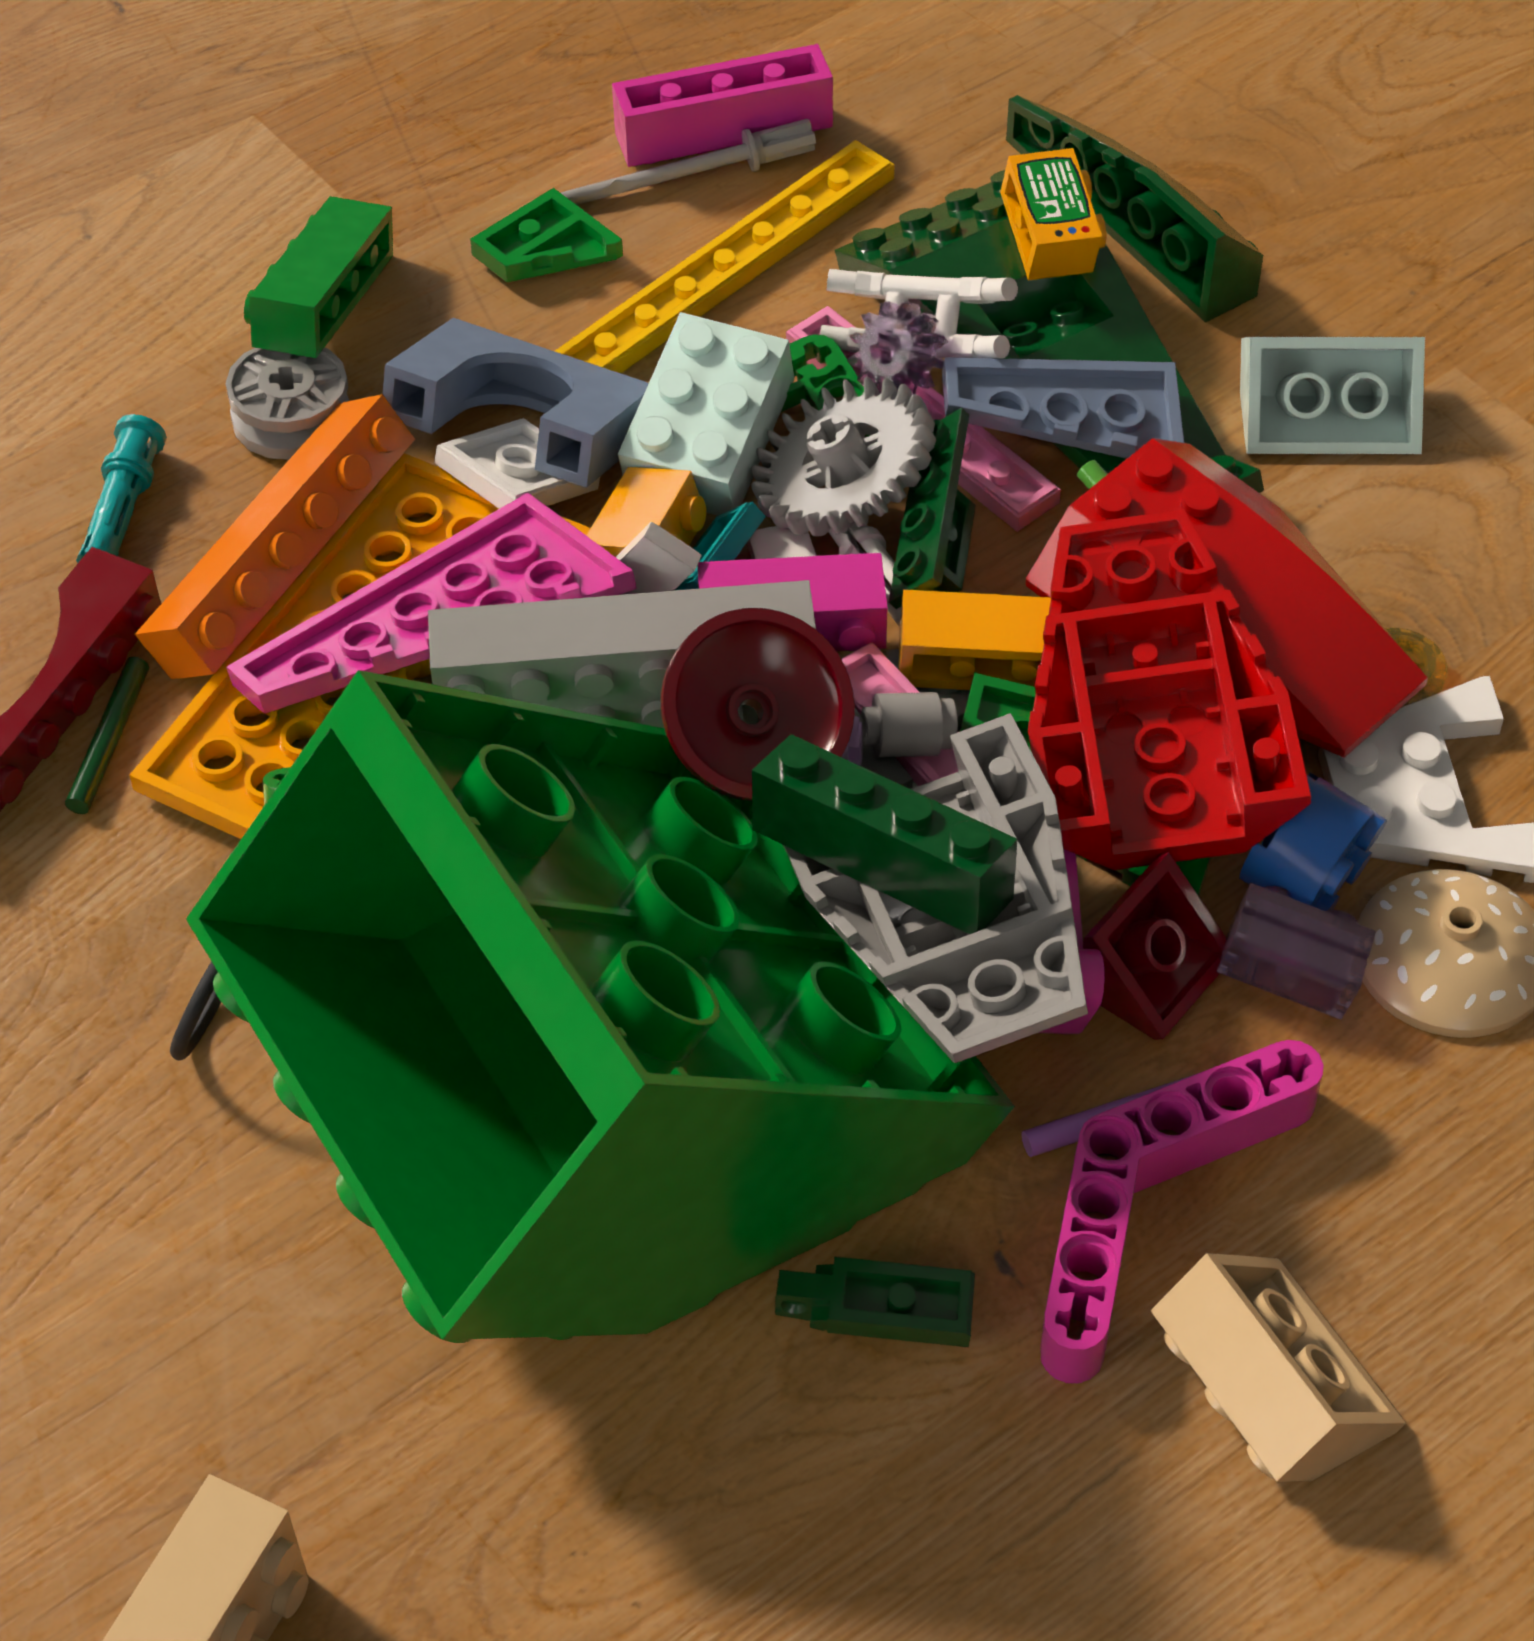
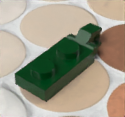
(881, 1300)

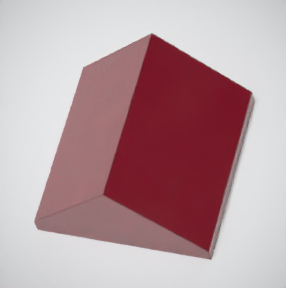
(1156, 949)

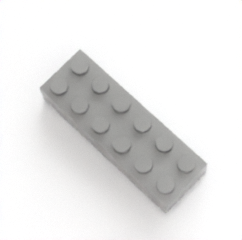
(590, 651)

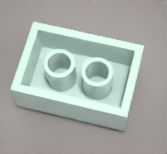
(710, 407)

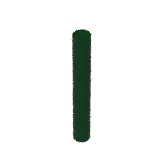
(107, 735)

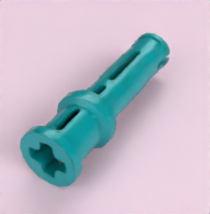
(126, 475)

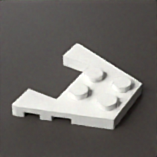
(1412, 784)

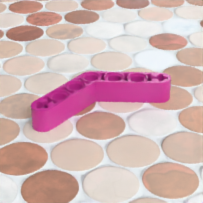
(1273, 1094)

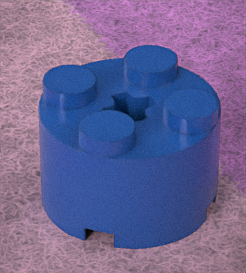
(1316, 847)

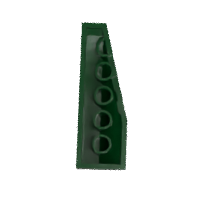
(1149, 213)

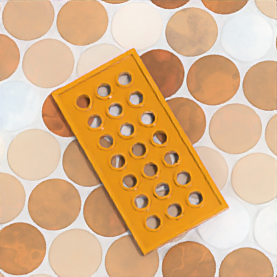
(210, 723)

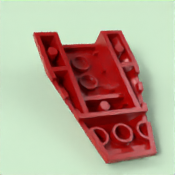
(1316, 633)
(1158, 701)

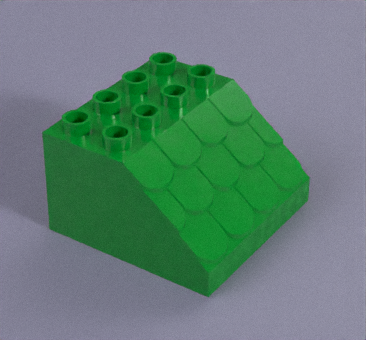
(566, 1016)

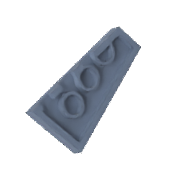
(1068, 402)

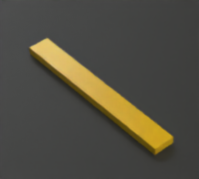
(732, 258)

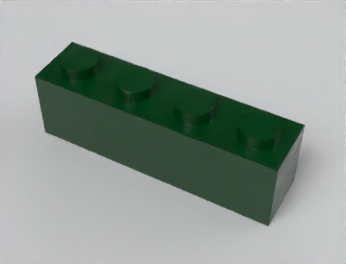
(884, 835)

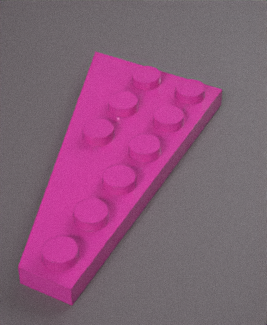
(502, 559)

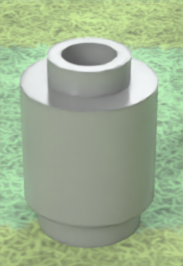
(909, 724)

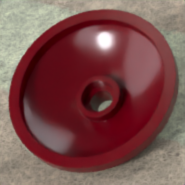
(759, 662)

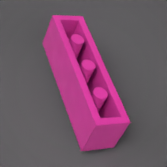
(713, 103)

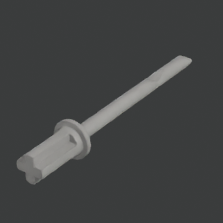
(756, 149)

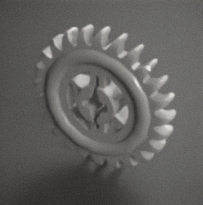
(832, 452)

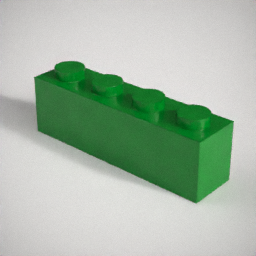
(320, 277)

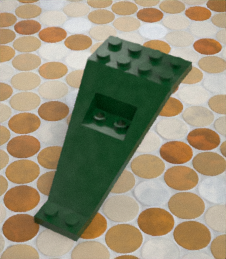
(1049, 318)

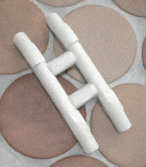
(949, 295)

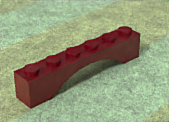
(99, 614)

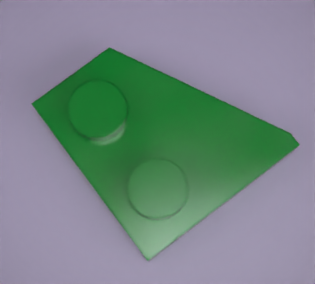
(545, 239)

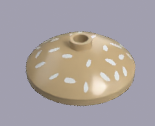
(1448, 975)

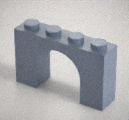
(474, 366)

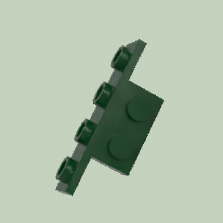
(936, 519)

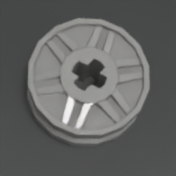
(282, 398)

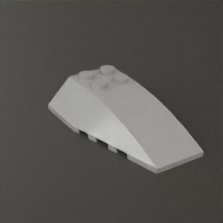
(996, 981)

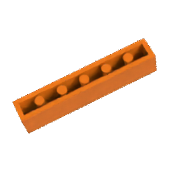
(275, 538)

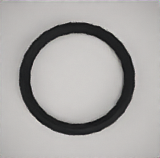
(196, 1016)

